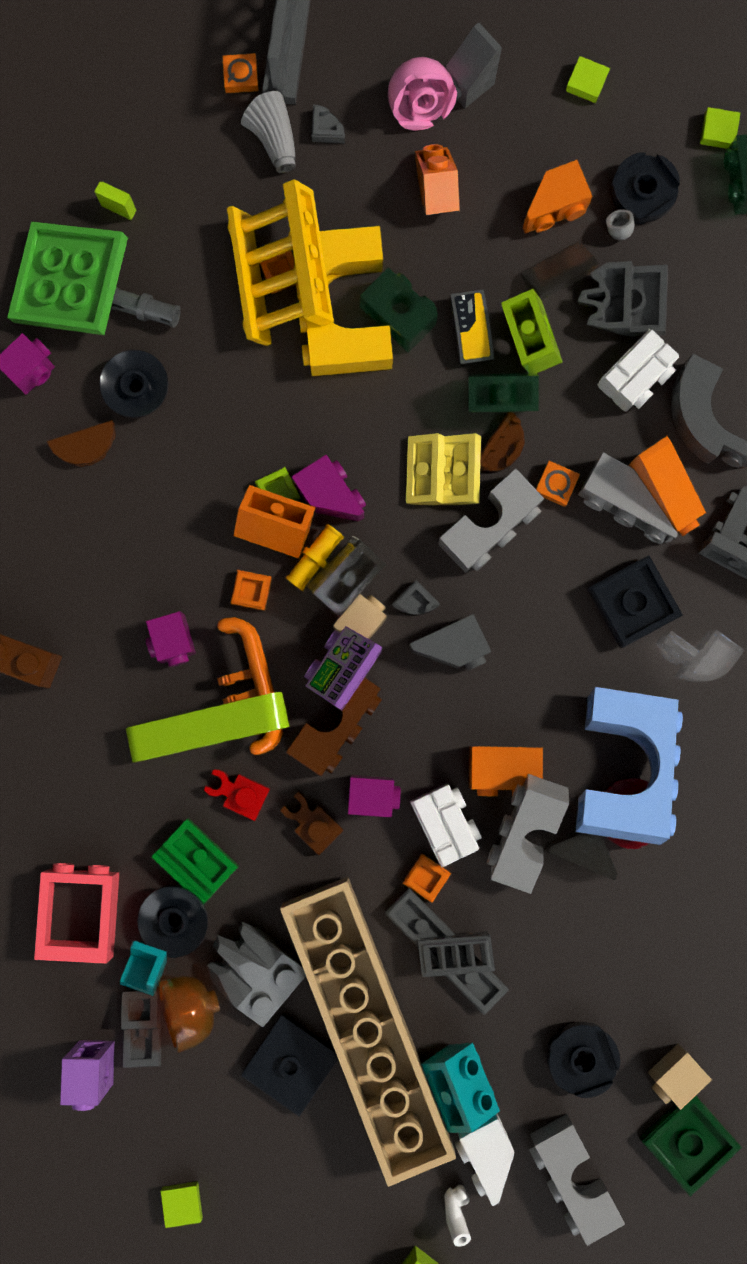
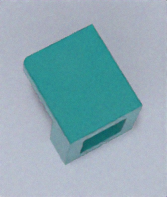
(144, 968)

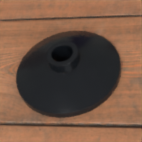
(123, 372)
(159, 930)

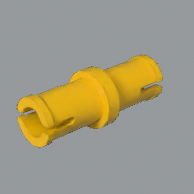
(314, 557)

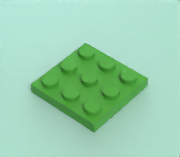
(68, 277)

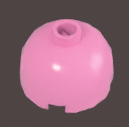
(421, 93)

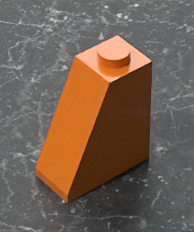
(669, 485)

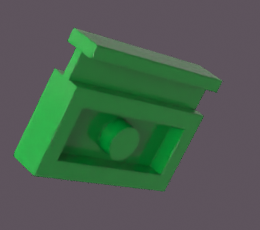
(195, 861)

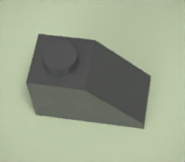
(474, 65)
(455, 645)

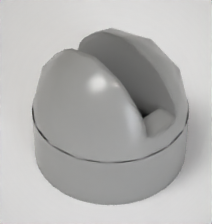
(620, 224)

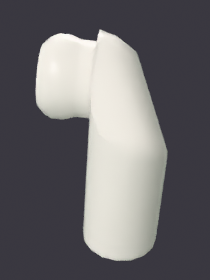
(455, 1220)

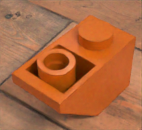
(437, 179)
(559, 197)

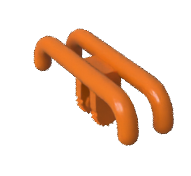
(258, 672)

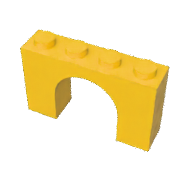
(342, 349)

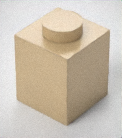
(362, 616)
(678, 1077)

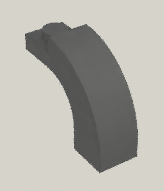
(695, 418)

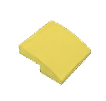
(443, 469)

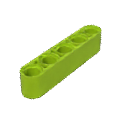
(207, 727)

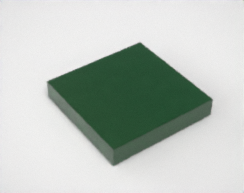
(690, 1144)

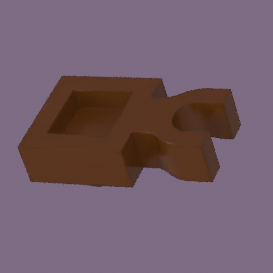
(315, 826)

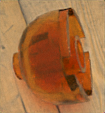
(188, 1010)

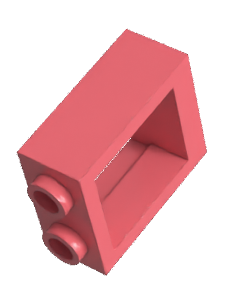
(77, 950)

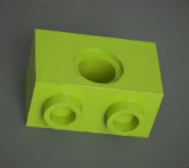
(531, 332)

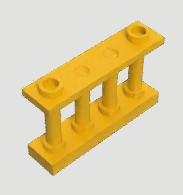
(307, 272)

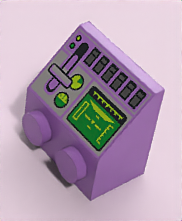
(343, 666)

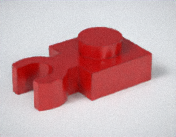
(243, 795)

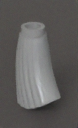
(271, 124)

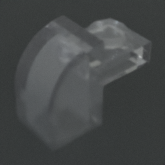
(706, 662)

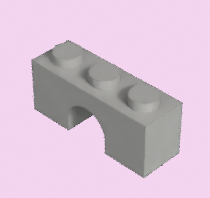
(515, 502)
(536, 807)
(588, 1205)

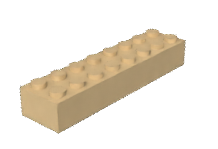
(368, 1031)

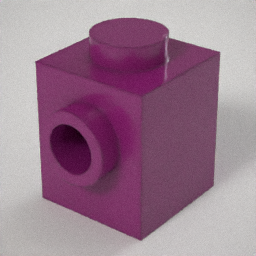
(26, 363)
(170, 639)

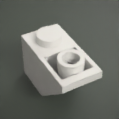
(490, 1156)

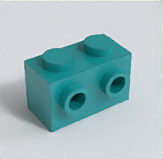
(460, 1088)

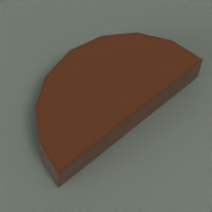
(86, 445)
(503, 446)

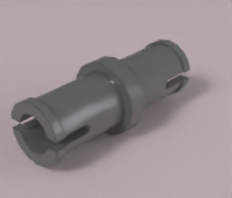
(146, 307)

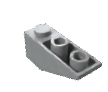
(621, 492)

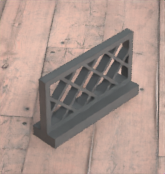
(286, 48)

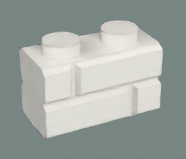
(638, 371)
(445, 824)

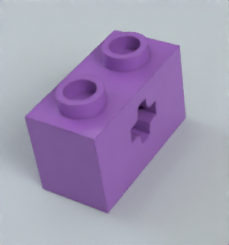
(87, 1074)

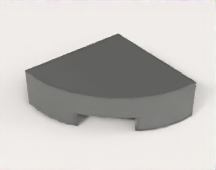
(326, 126)
(416, 601)

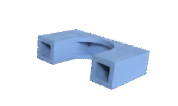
(653, 726)

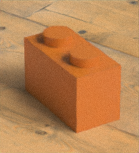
(273, 521)
(502, 767)

